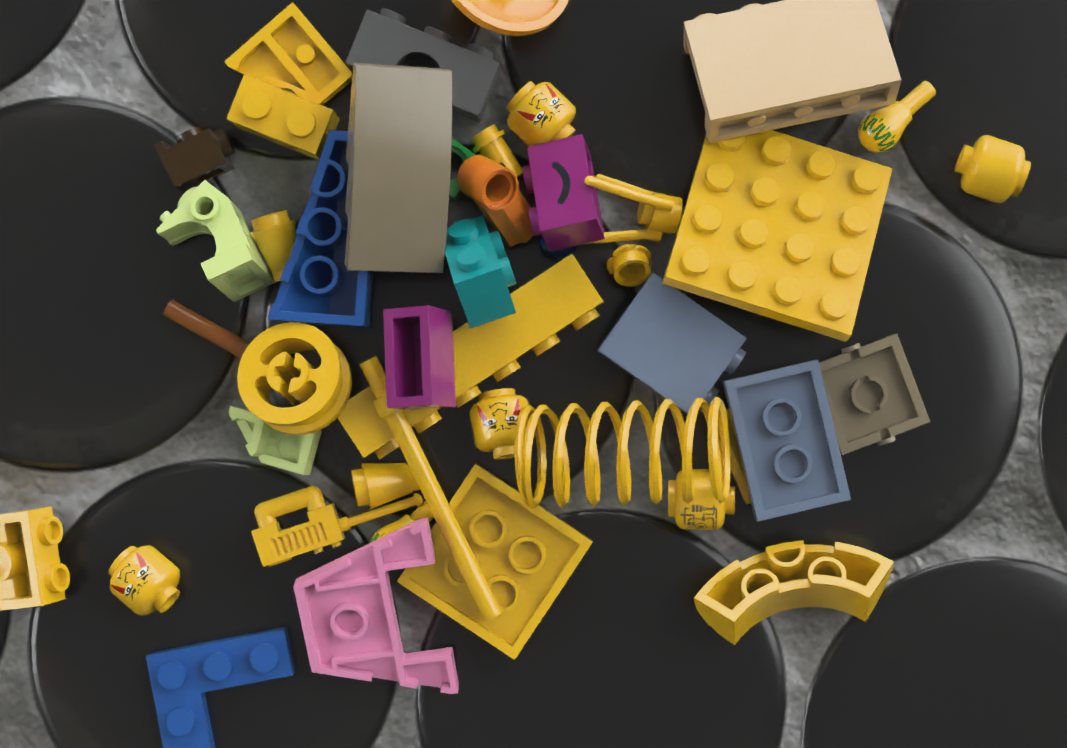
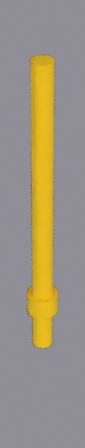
(431, 491)

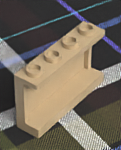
(790, 64)

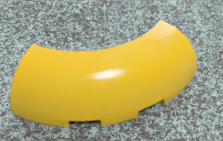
(792, 578)

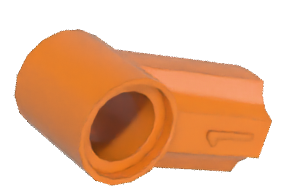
(498, 198)

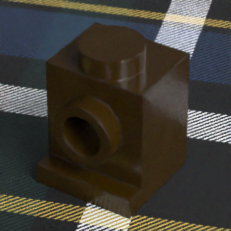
(196, 157)

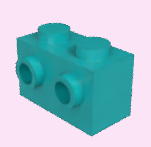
(479, 271)

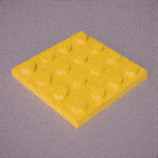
(780, 230)

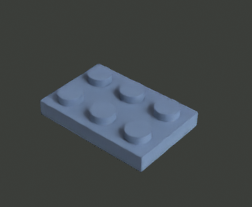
(786, 440)

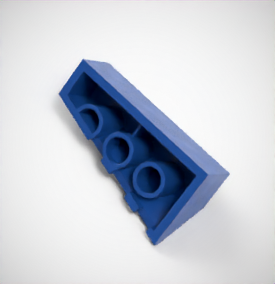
(315, 279)

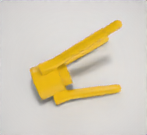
(656, 210)

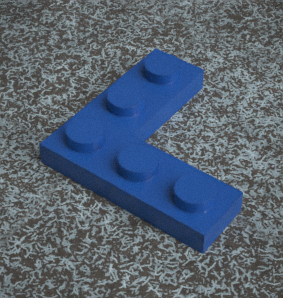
(186, 672)

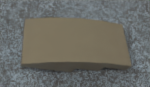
(398, 168)

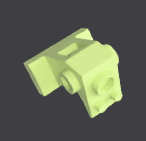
(237, 263)

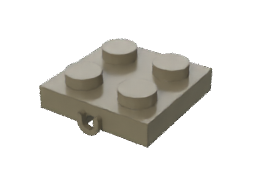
(872, 394)

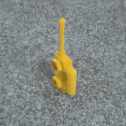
(323, 529)

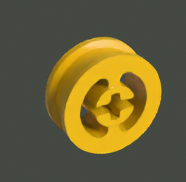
(270, 366)

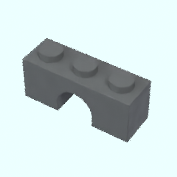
(389, 41)

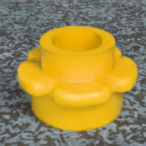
(630, 264)

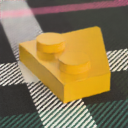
(292, 58)

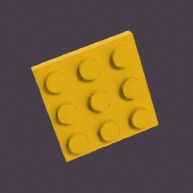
(519, 551)

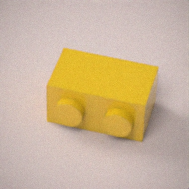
(282, 117)

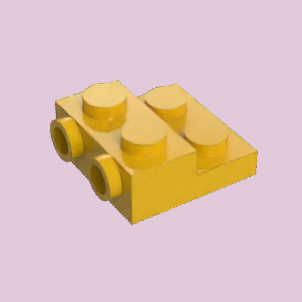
(31, 559)

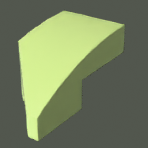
(275, 448)

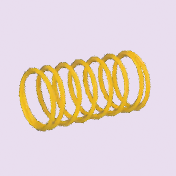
(717, 450)

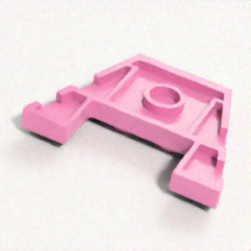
(353, 617)

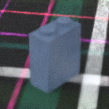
(673, 344)

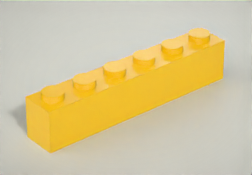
(542, 309)

